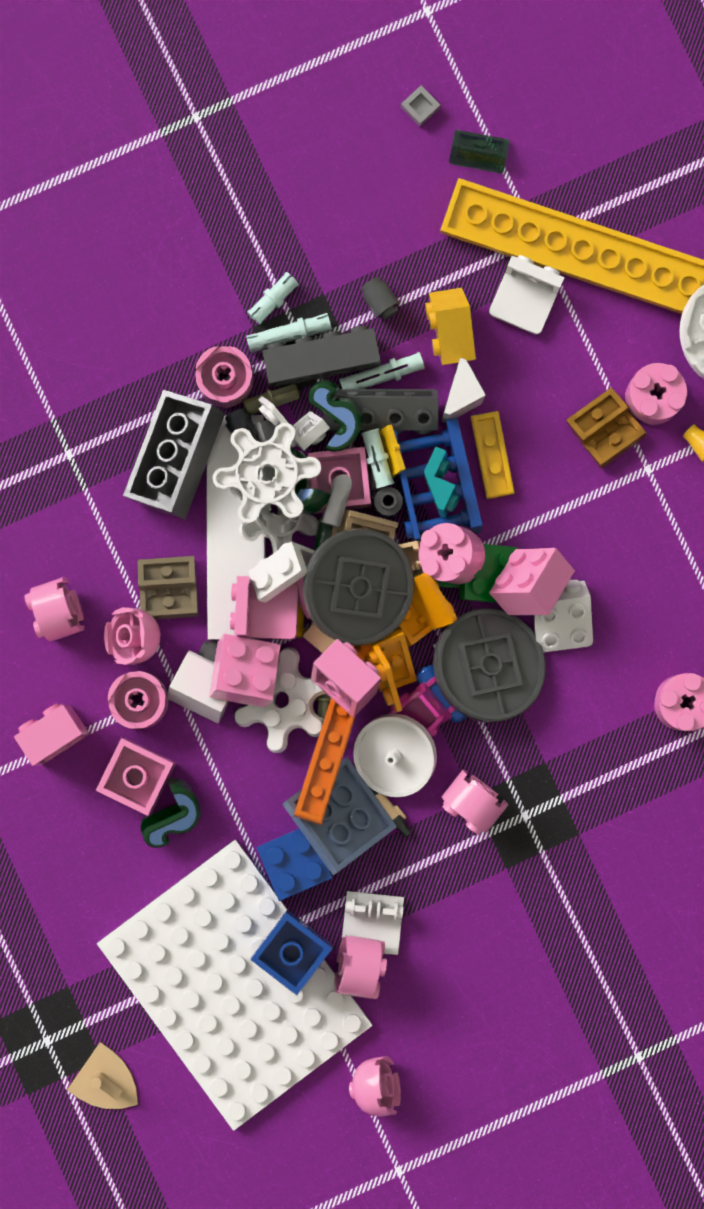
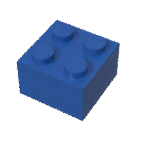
(292, 864)
(291, 952)

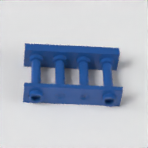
(458, 464)

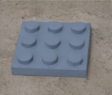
(350, 823)

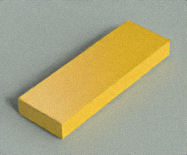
(492, 455)

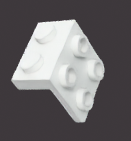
(526, 294)
(308, 429)
(280, 570)
(568, 622)

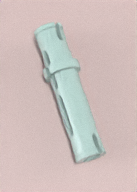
(289, 332)
(414, 364)

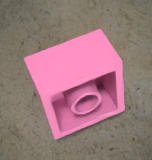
(347, 462)
(532, 581)
(244, 671)
(346, 677)
(51, 734)
(136, 776)

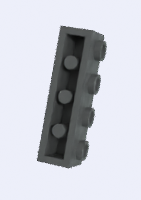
(321, 357)
(396, 407)

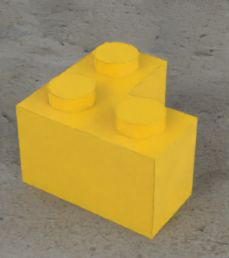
(451, 319)

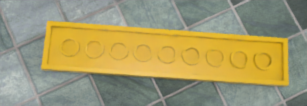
(572, 246)

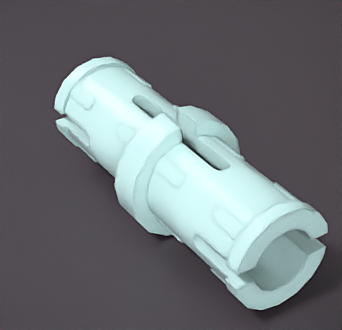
(273, 298)
(377, 458)

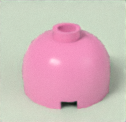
(131, 636)
(375, 1087)

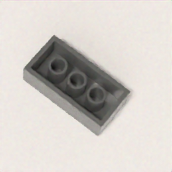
(174, 454)

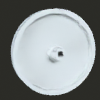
(395, 755)

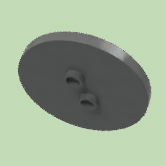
(358, 586)
(489, 665)

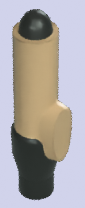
(395, 814)

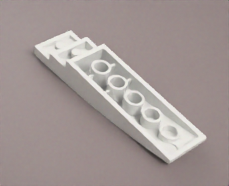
(226, 551)

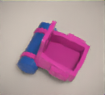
(427, 703)

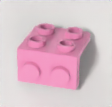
(263, 620)

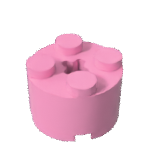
(224, 360)
(663, 379)
(437, 558)
(55, 610)
(669, 699)
(122, 704)
(473, 802)
(360, 967)

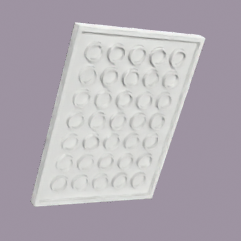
(215, 1006)

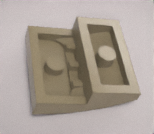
(168, 587)

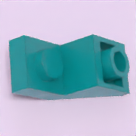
(442, 491)

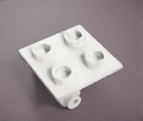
(374, 918)

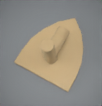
(105, 1081)

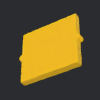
(391, 447)

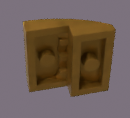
(606, 428)

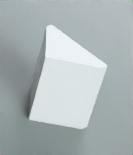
(464, 393)
(192, 688)

